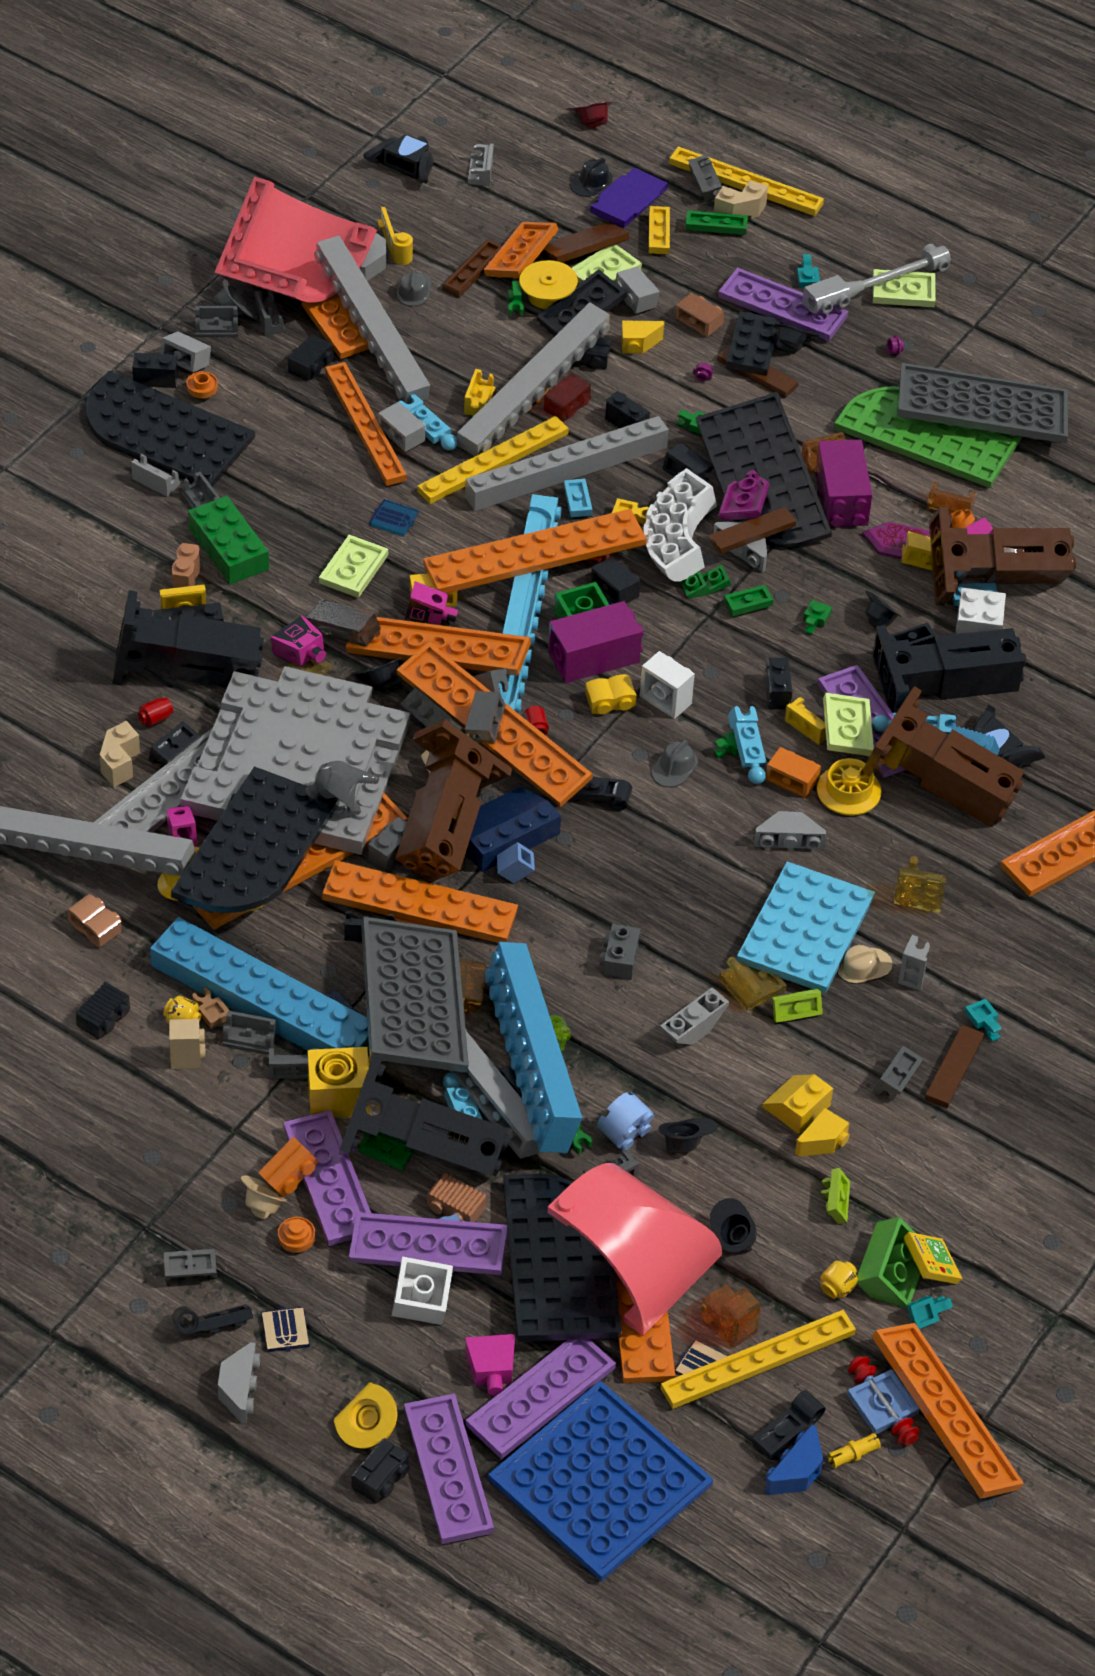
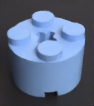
(626, 1120)

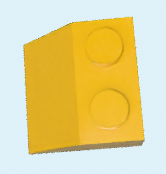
(799, 1101)

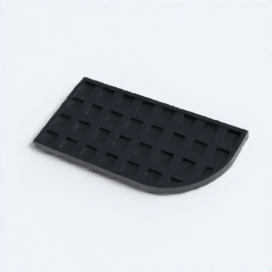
(163, 429)
(760, 439)
(254, 845)
(557, 1275)

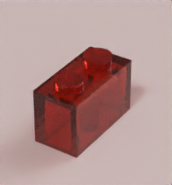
(567, 397)

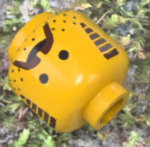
(181, 1009)
(839, 1279)

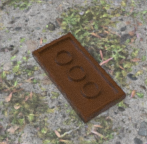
(585, 242)

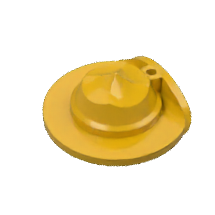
(367, 1417)

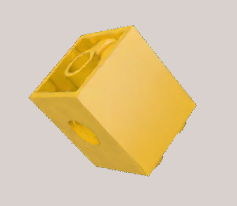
(336, 1079)

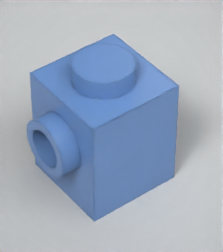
(515, 862)

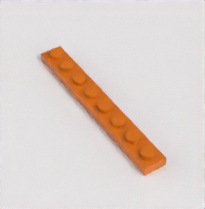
(365, 424)

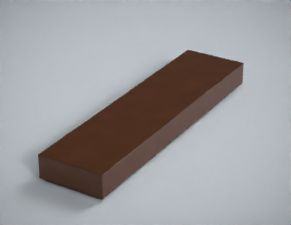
(471, 269)
(774, 380)
(752, 530)
(954, 1066)

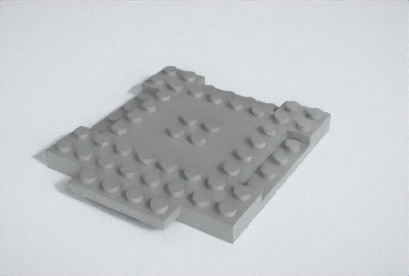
(291, 732)

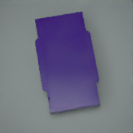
(628, 197)

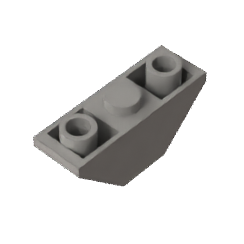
(375, 259)
(752, 553)
(790, 831)
(696, 1018)
(238, 1381)

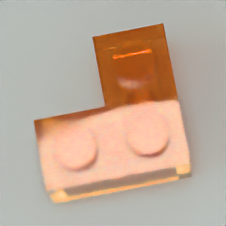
(732, 1314)

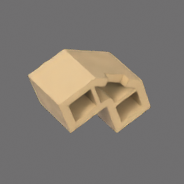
(748, 202)
(118, 748)

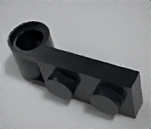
(614, 791)
(213, 1321)
(785, 1429)

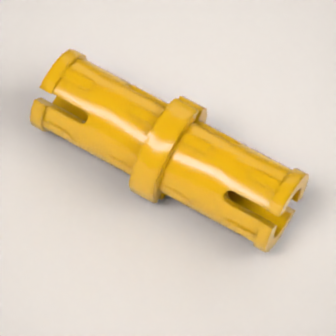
(853, 1450)

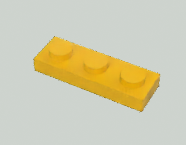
(659, 230)

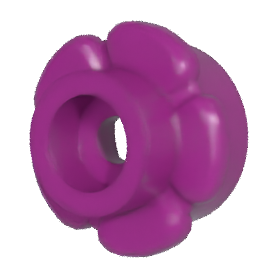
(895, 345)
(703, 371)

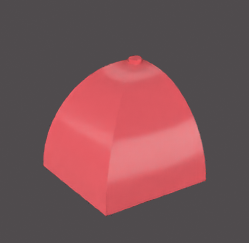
(277, 242)
(641, 1235)

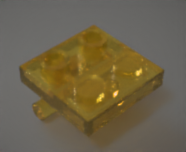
(919, 888)
(749, 984)

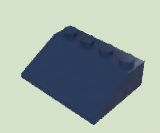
(511, 819)

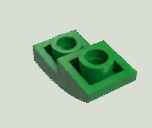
(705, 584)

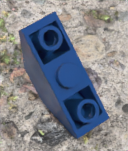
(797, 1466)

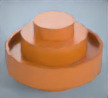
(202, 384)
(962, 518)
(296, 1234)

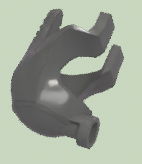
(340, 781)

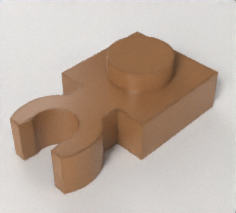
(212, 1011)

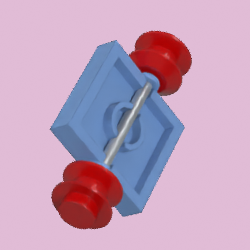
(883, 1401)

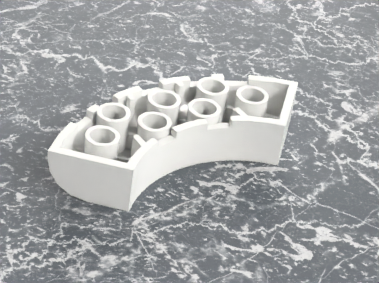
(673, 522)

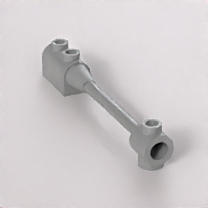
(835, 291)

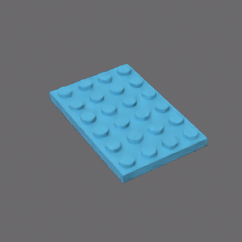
(806, 927)

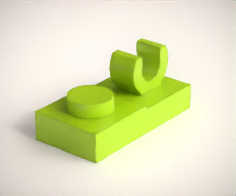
(797, 1005)
(837, 1195)

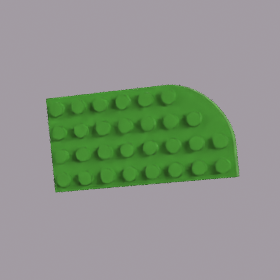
(954, 449)

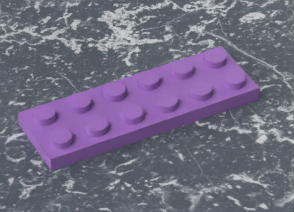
(780, 303)
(855, 684)
(333, 1183)
(462, 1244)
(539, 1395)
(448, 1469)

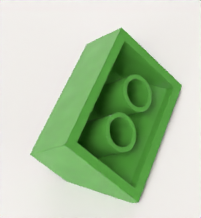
(888, 1266)

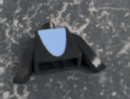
(404, 155)
(1010, 746)

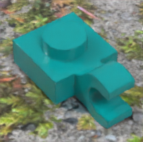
(807, 274)
(985, 1016)
(926, 1310)

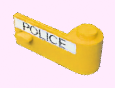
(399, 244)

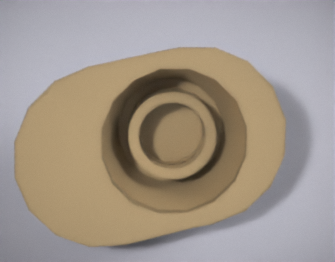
(864, 964)
(261, 1197)

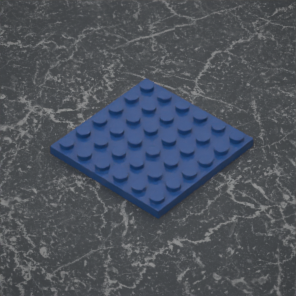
(600, 1480)

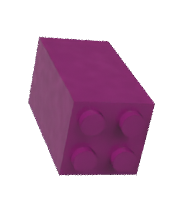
(843, 483)
(595, 641)

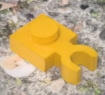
(639, 513)

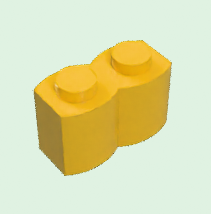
(610, 694)

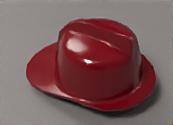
(594, 114)

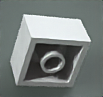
(980, 611)
(667, 684)
(422, 1290)

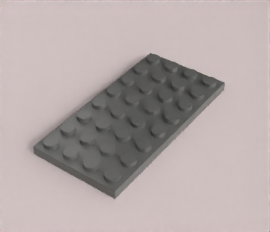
(983, 403)
(414, 994)

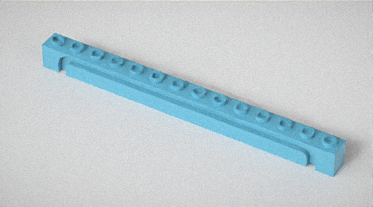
(525, 596)

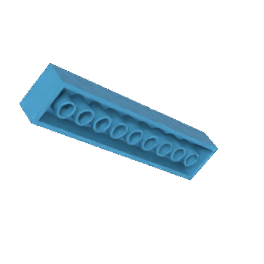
(257, 989)
(533, 1048)

